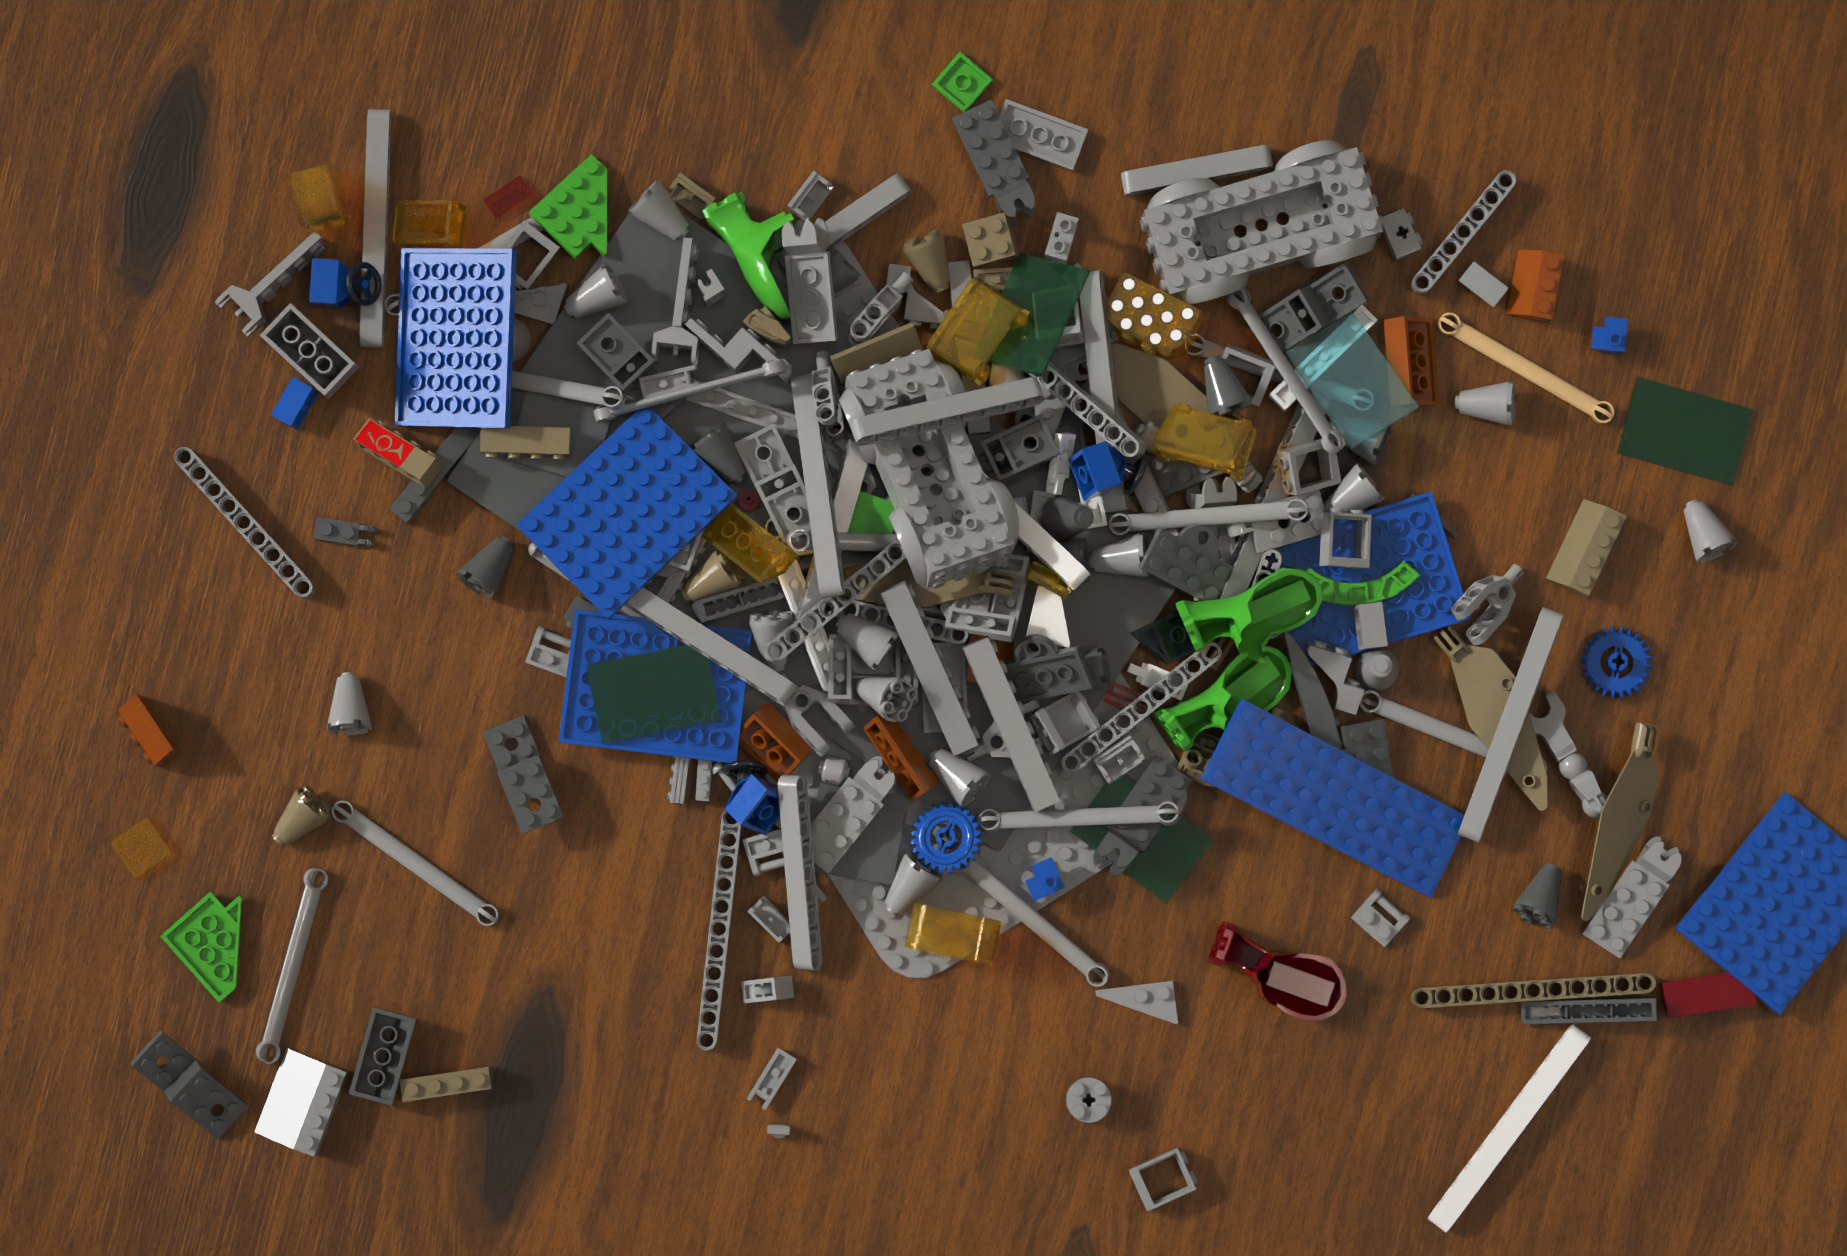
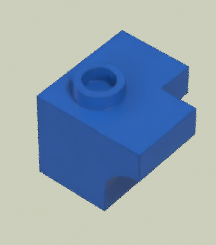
(1610, 337)
(1045, 881)

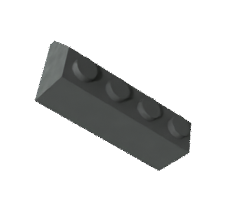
(382, 1056)

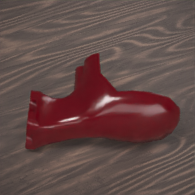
(1296, 983)

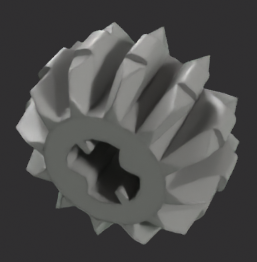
(1250, 479)

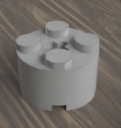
(1097, 1090)

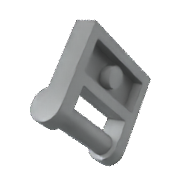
(546, 657)
(761, 846)
(1375, 923)

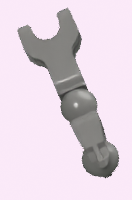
(1571, 764)

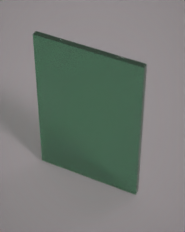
(1049, 294)
(1685, 431)
(652, 693)
(1168, 855)

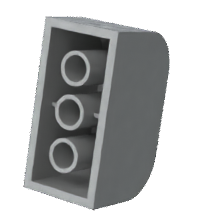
(309, 351)

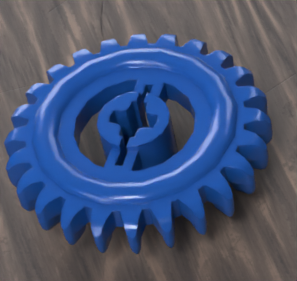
(1618, 640)
(937, 857)

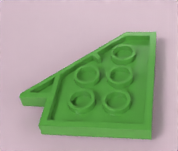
(577, 209)
(209, 943)

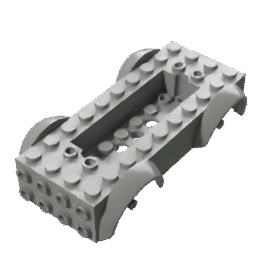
(1315, 185)
(974, 516)

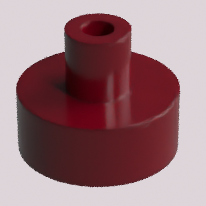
(750, 505)

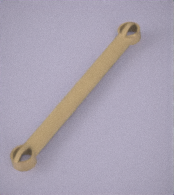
(1525, 368)

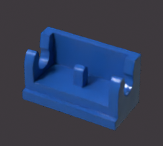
(295, 403)

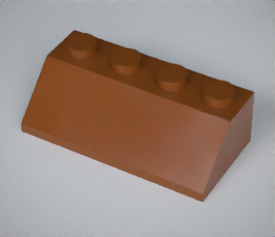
(1412, 356)
(901, 757)

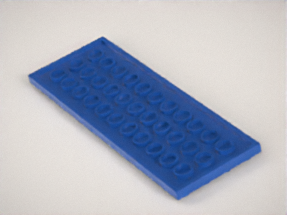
(1334, 798)

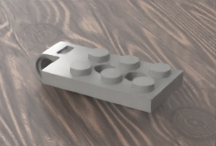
(1270, 535)

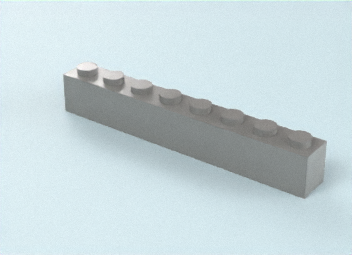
(929, 667)
(1011, 723)

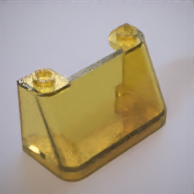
(975, 329)
(1205, 440)

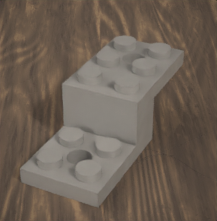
(738, 350)
(775, 480)

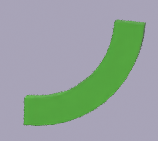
(1367, 592)

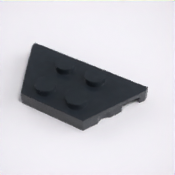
(1166, 638)

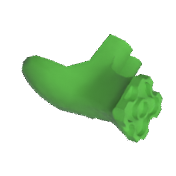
(752, 245)
(1267, 608)
(1242, 679)

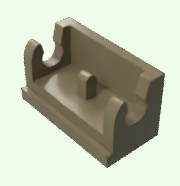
(690, 196)

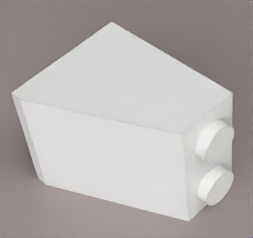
(1048, 618)

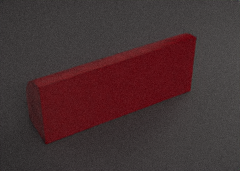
(1704, 995)

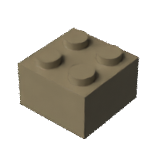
(990, 240)

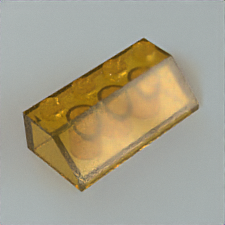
(749, 545)

